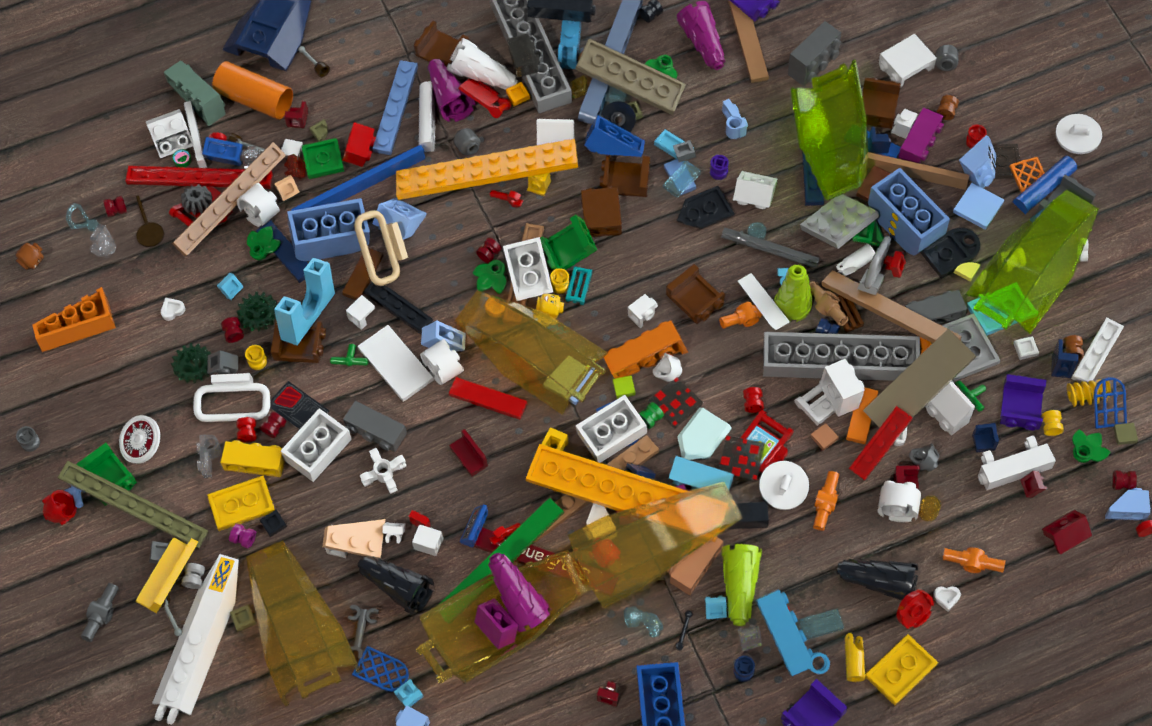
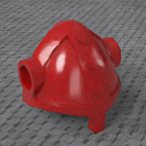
(59, 507)

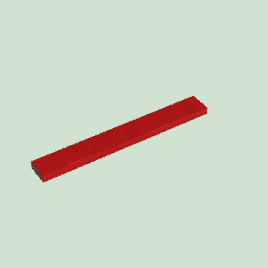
(187, 176)

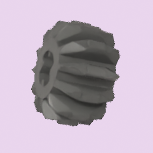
(196, 199)

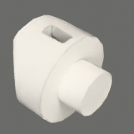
(668, 368)

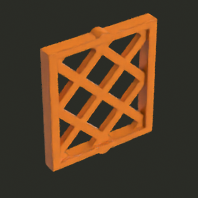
(1024, 163)

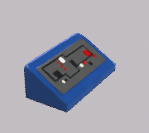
(474, 526)

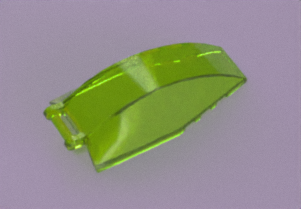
(833, 129)
(1035, 263)

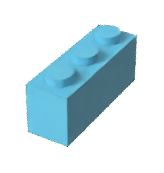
(697, 474)

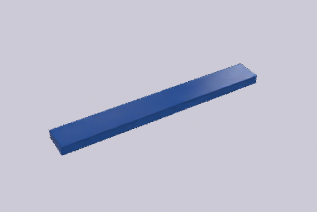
(367, 178)

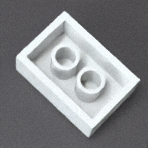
(611, 429)
(316, 445)

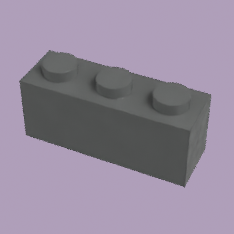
(941, 308)
(374, 426)

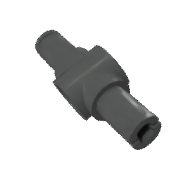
(99, 612)

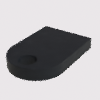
(951, 251)

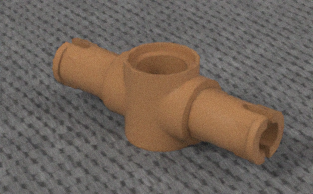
(828, 303)

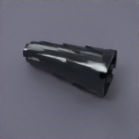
(889, 578)
(402, 585)

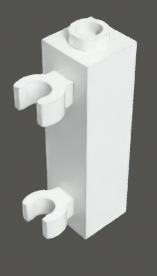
(1016, 466)

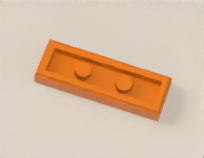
(860, 420)

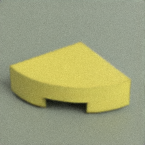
(967, 270)

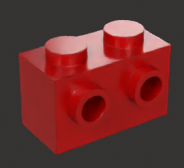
(358, 145)

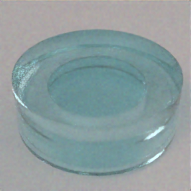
(757, 230)

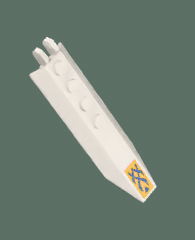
(198, 640)

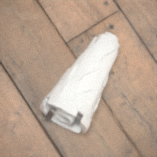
(477, 65)

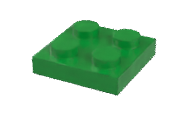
(322, 158)

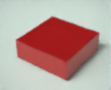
(419, 519)

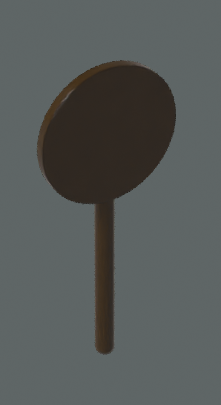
(150, 233)

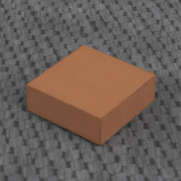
(824, 436)

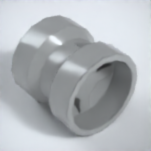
(193, 575)

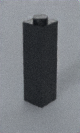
(562, 10)
(754, 515)

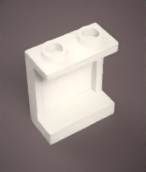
(906, 59)

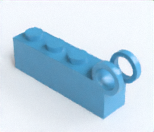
(569, 44)
(786, 634)

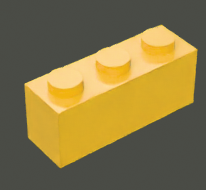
(252, 458)

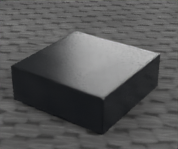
(273, 523)

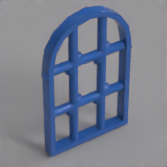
(1104, 410)

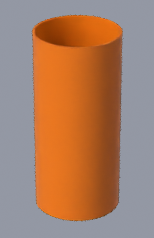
(252, 90)

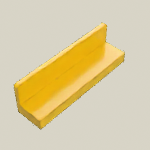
(165, 574)

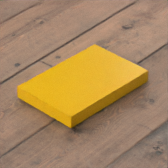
(241, 503)
(901, 669)

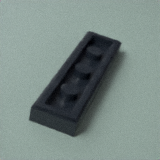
(398, 306)

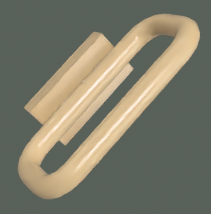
(393, 243)

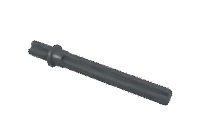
(769, 247)

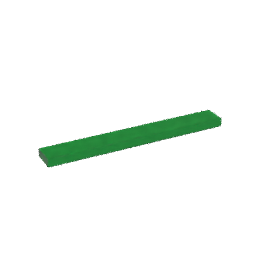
(516, 542)

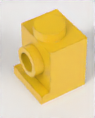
(539, 183)
(555, 439)

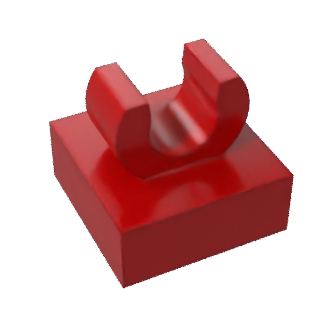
(895, 263)

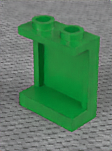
(568, 245)
(108, 466)

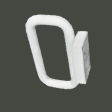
(231, 383)

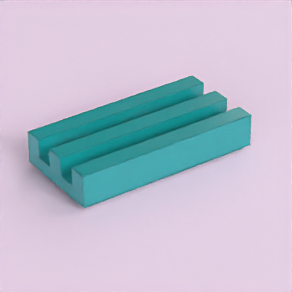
(575, 298)

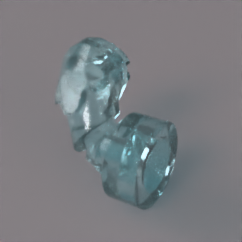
(634, 616)

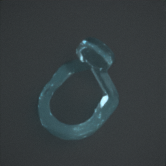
(91, 224)

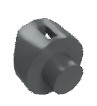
(925, 457)

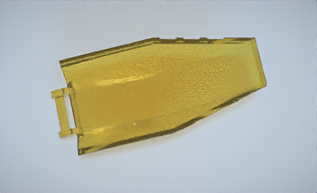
(532, 349)
(464, 644)

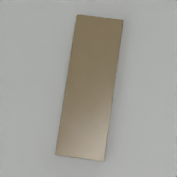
(630, 76)
(923, 378)

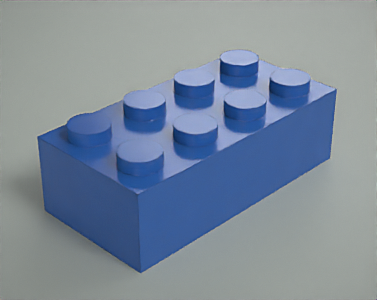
(660, 695)

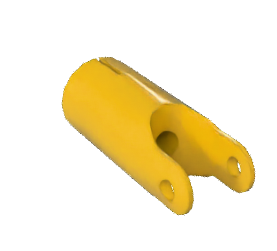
(854, 658)

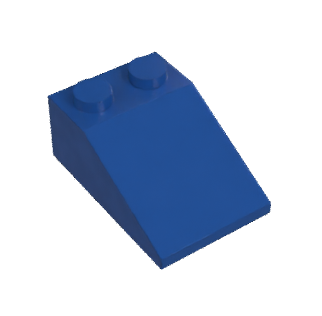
(612, 140)

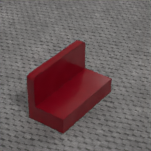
(469, 454)
(1068, 531)

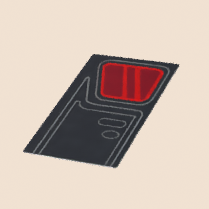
(295, 405)

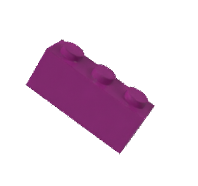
(921, 136)

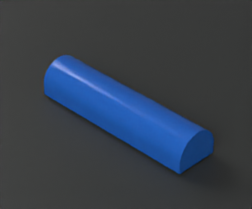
(1045, 184)

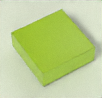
(624, 386)

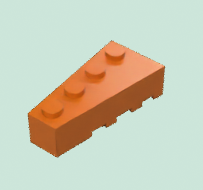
(75, 322)

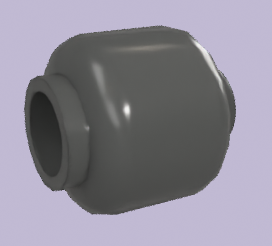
(947, 57)
(467, 141)

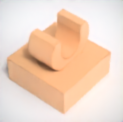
(286, 188)

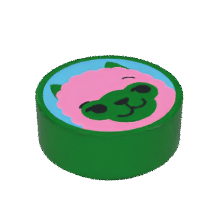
(181, 158)

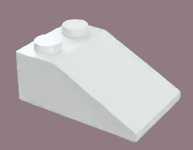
(527, 269)

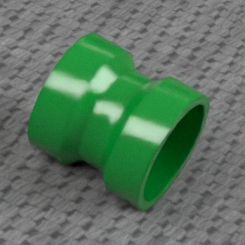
(651, 414)

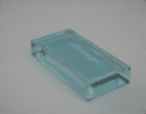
(681, 179)
(821, 624)

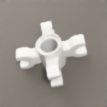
(379, 463)

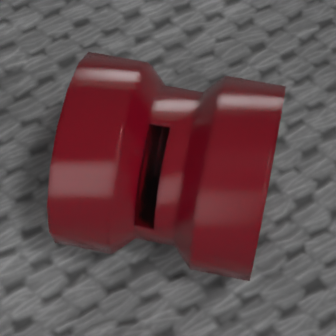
(115, 206)
(488, 250)
(232, 329)
(273, 424)
(1124, 480)

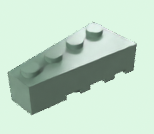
(193, 88)

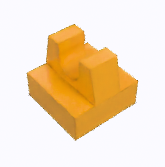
(517, 94)

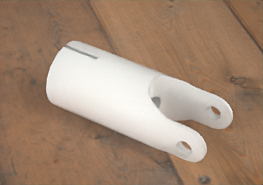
(856, 260)

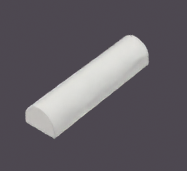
(427, 116)

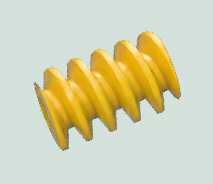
(1085, 391)

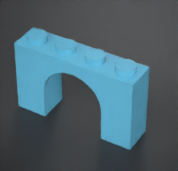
(296, 319)

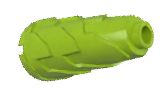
(795, 295)
(740, 579)

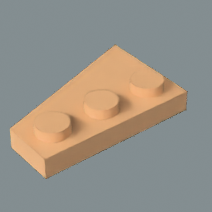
(356, 538)

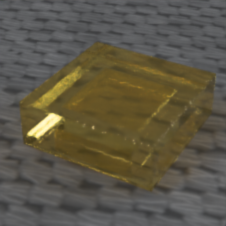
(578, 87)

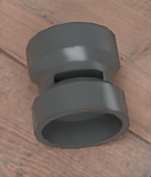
(28, 438)

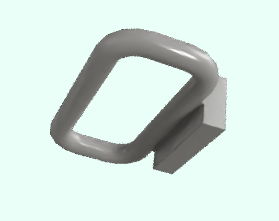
(872, 278)

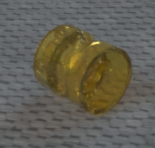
(930, 504)

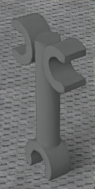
(361, 616)

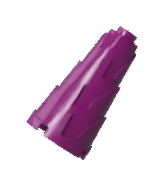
(700, 28)
(450, 100)
(517, 594)

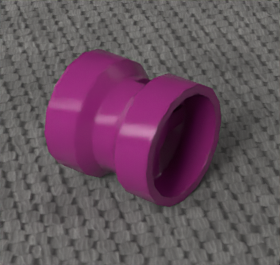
(242, 535)

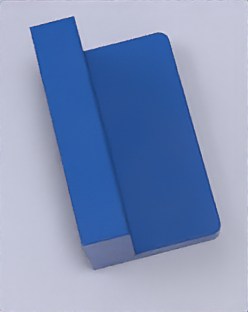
(222, 151)

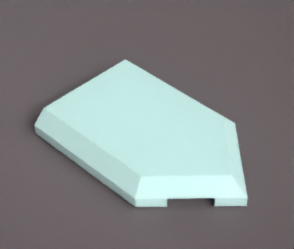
(702, 435)

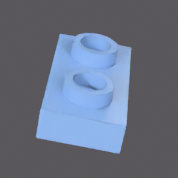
(734, 120)

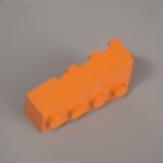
(645, 350)

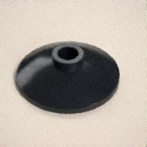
(622, 110)

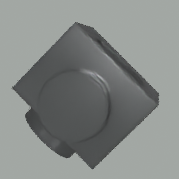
(222, 363)

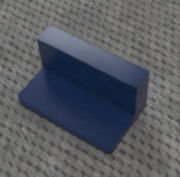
(1063, 363)

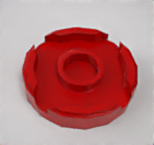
(915, 609)

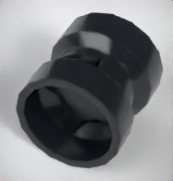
(650, 10)

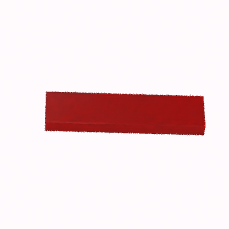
(488, 398)
(880, 443)

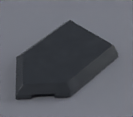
(705, 209)

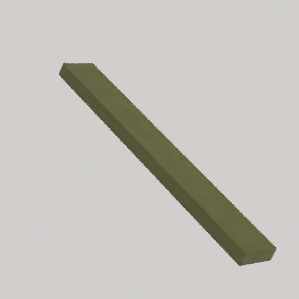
(132, 504)

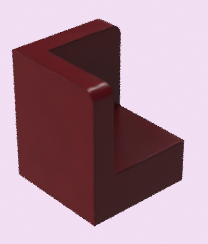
(297, 116)
(906, 474)

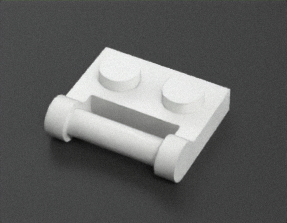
(818, 410)

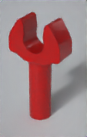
(513, 197)
(501, 532)

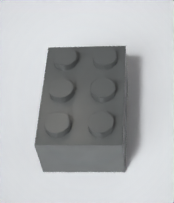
(814, 53)

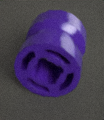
(719, 167)

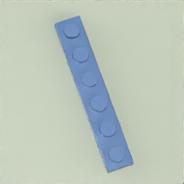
(395, 108)

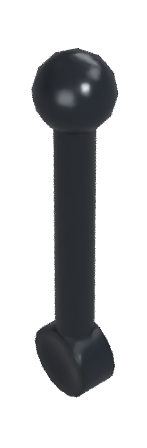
(679, 645)

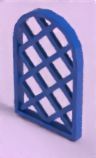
(380, 654)

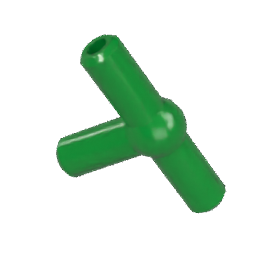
(349, 360)
(971, 395)

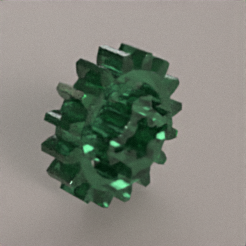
(249, 308)
(184, 369)

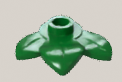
(668, 69)
(264, 241)
(489, 278)
(1090, 446)

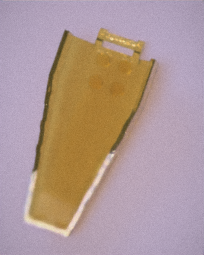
(642, 544)
(295, 624)

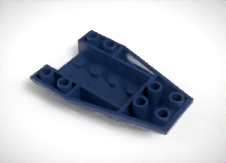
(271, 30)

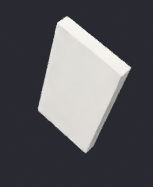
(395, 363)

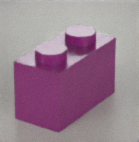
(496, 623)

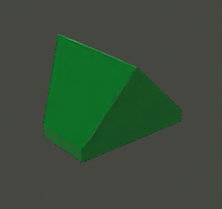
(869, 235)

